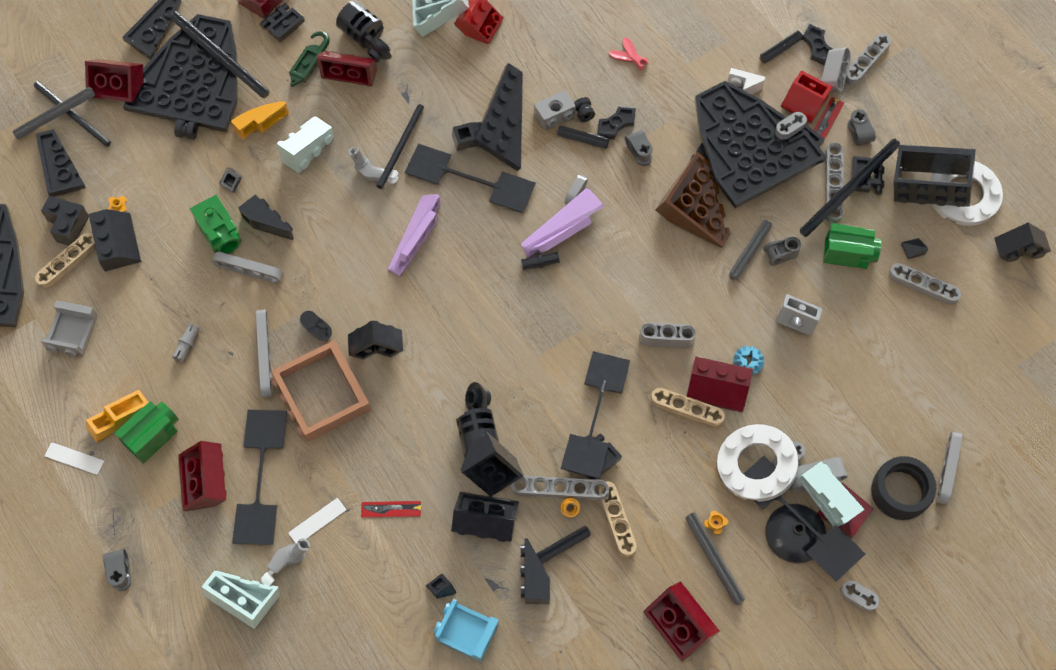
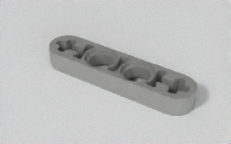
(868, 59)
(247, 267)
(926, 280)
(949, 468)

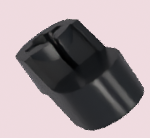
(321, 332)

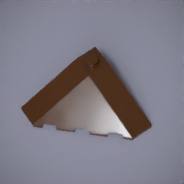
(694, 203)

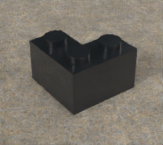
(67, 219)
(1022, 240)
(375, 339)

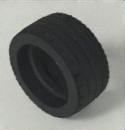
(919, 472)

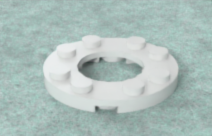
(980, 212)
(759, 489)

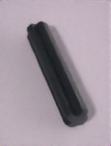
(781, 46)
(584, 137)
(563, 544)

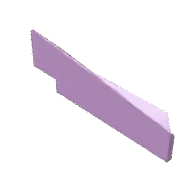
(563, 224)
(416, 233)

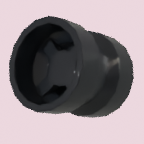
(584, 109)
(186, 129)

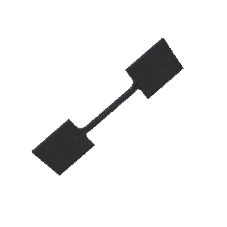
(508, 191)
(586, 454)
(256, 521)
(833, 550)

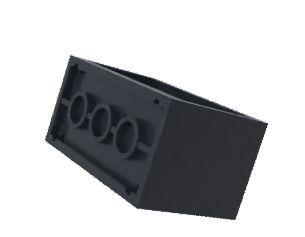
(934, 160)

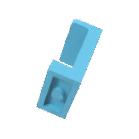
(465, 630)

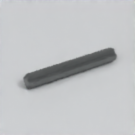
(750, 249)

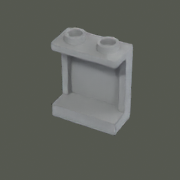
(70, 329)

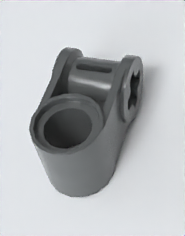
(861, 128)
(639, 147)
(780, 252)
(117, 569)

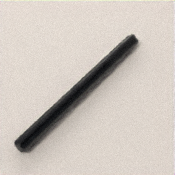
(219, 54)
(849, 188)

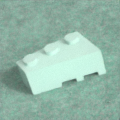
(434, 13)
(305, 144)
(830, 495)
(240, 597)

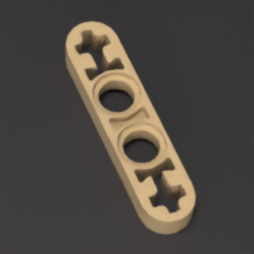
(69, 263)
(686, 410)
(619, 518)

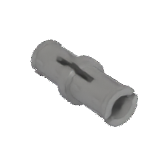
(185, 342)

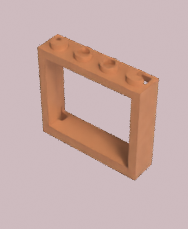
(335, 420)

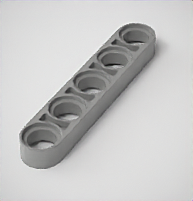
(834, 174)
(264, 353)
(570, 484)

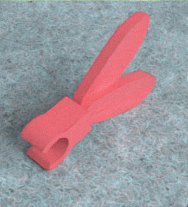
(629, 55)

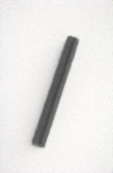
(53, 113)
(715, 558)

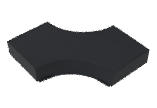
(815, 39)
(611, 126)

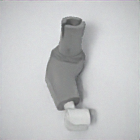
(367, 170)
(285, 556)

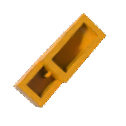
(259, 118)
(115, 415)

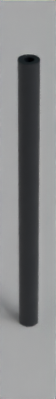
(73, 115)
(404, 138)

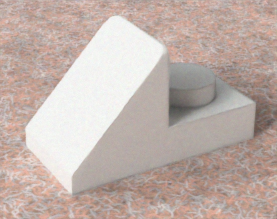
(749, 82)

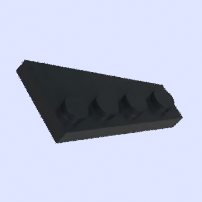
(151, 27)
(57, 166)

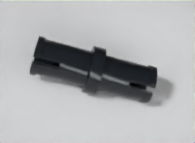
(540, 261)

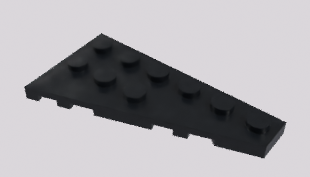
(502, 122)

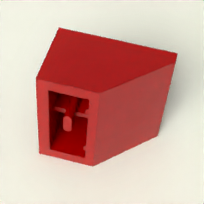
(479, 21)
(806, 96)

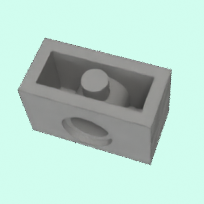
(559, 102)
(798, 314)

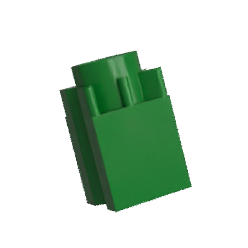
(216, 225)
(851, 246)
(148, 430)

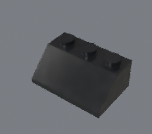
(114, 239)
(490, 465)
(484, 516)

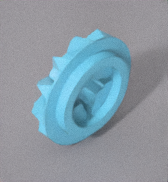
(744, 352)

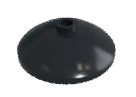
(784, 538)

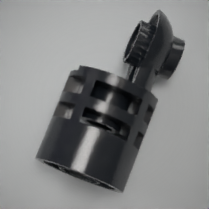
(364, 29)
(478, 418)

